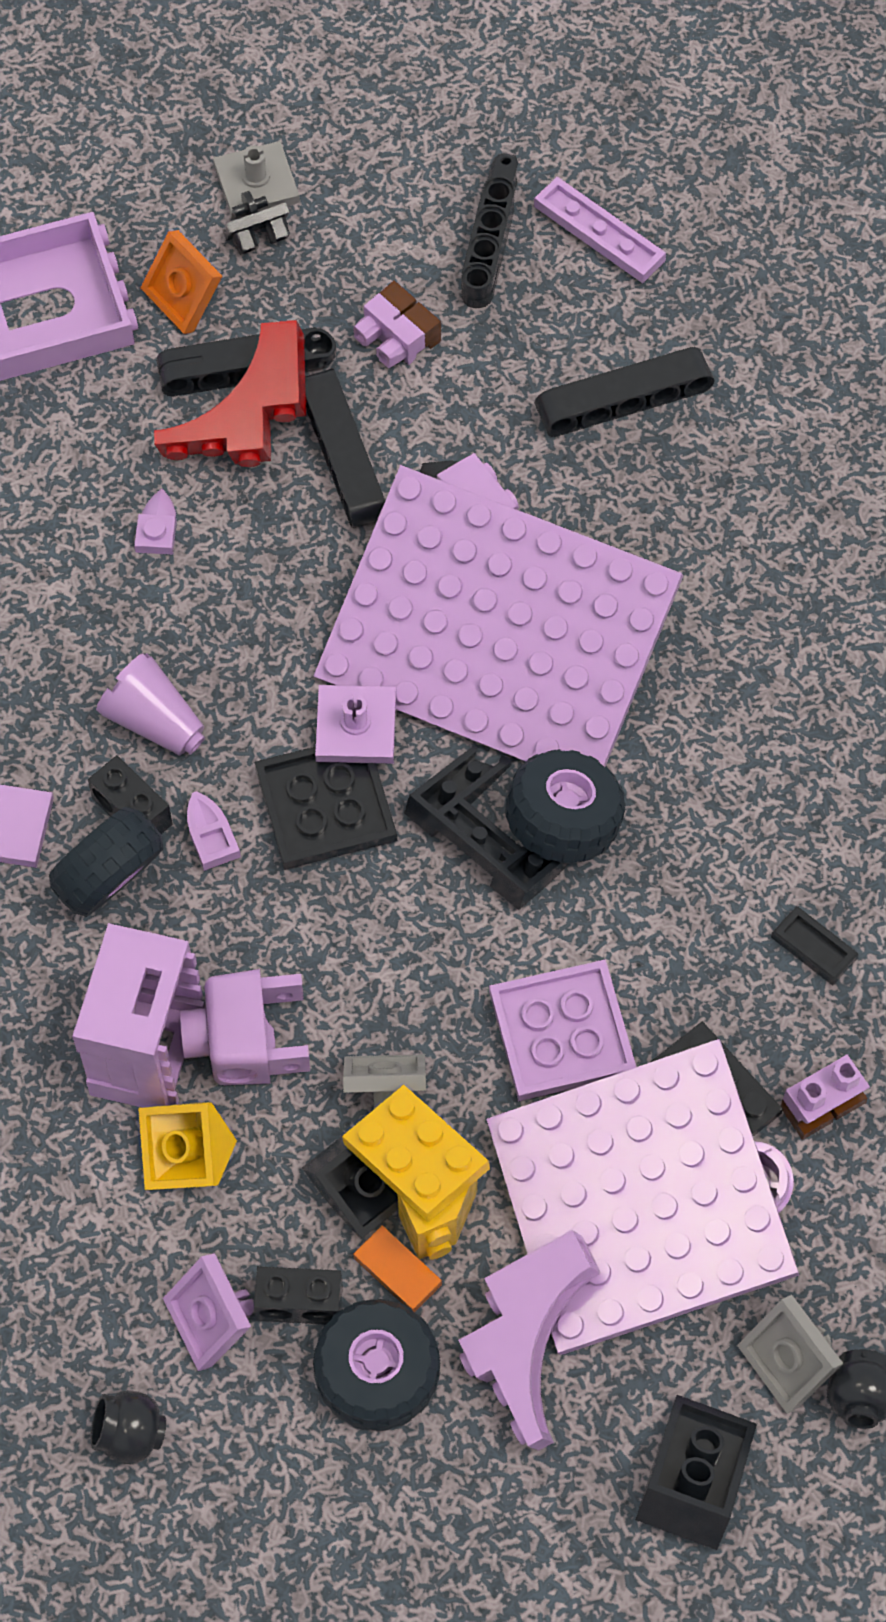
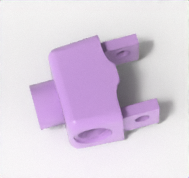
(237, 1031)

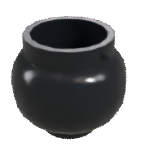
(859, 1388)
(127, 1426)

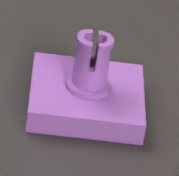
(355, 724)
(208, 1311)

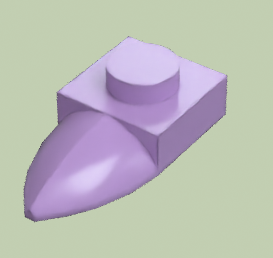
(156, 526)
(210, 832)

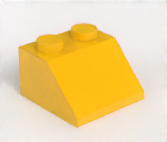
(440, 1233)

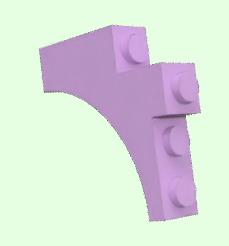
(513, 1346)

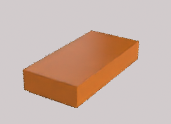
(397, 1269)

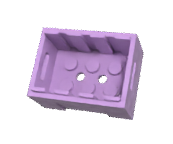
(130, 1000)

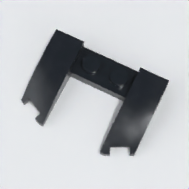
(446, 808)

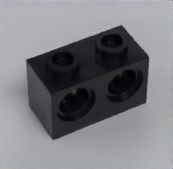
(119, 786)
(297, 1295)

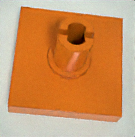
(181, 281)

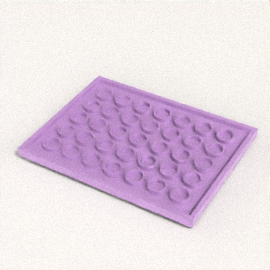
(498, 622)

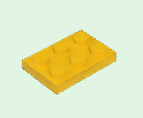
(416, 1153)

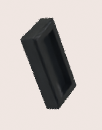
(814, 945)

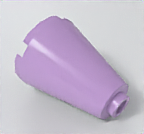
(152, 707)

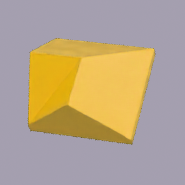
(184, 1145)

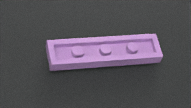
(599, 229)

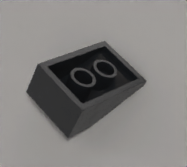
(696, 1472)

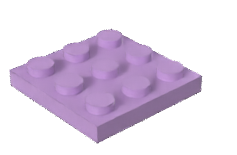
(561, 1029)

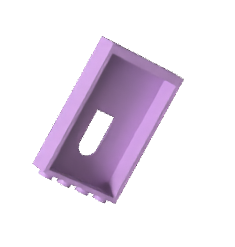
(70, 258)

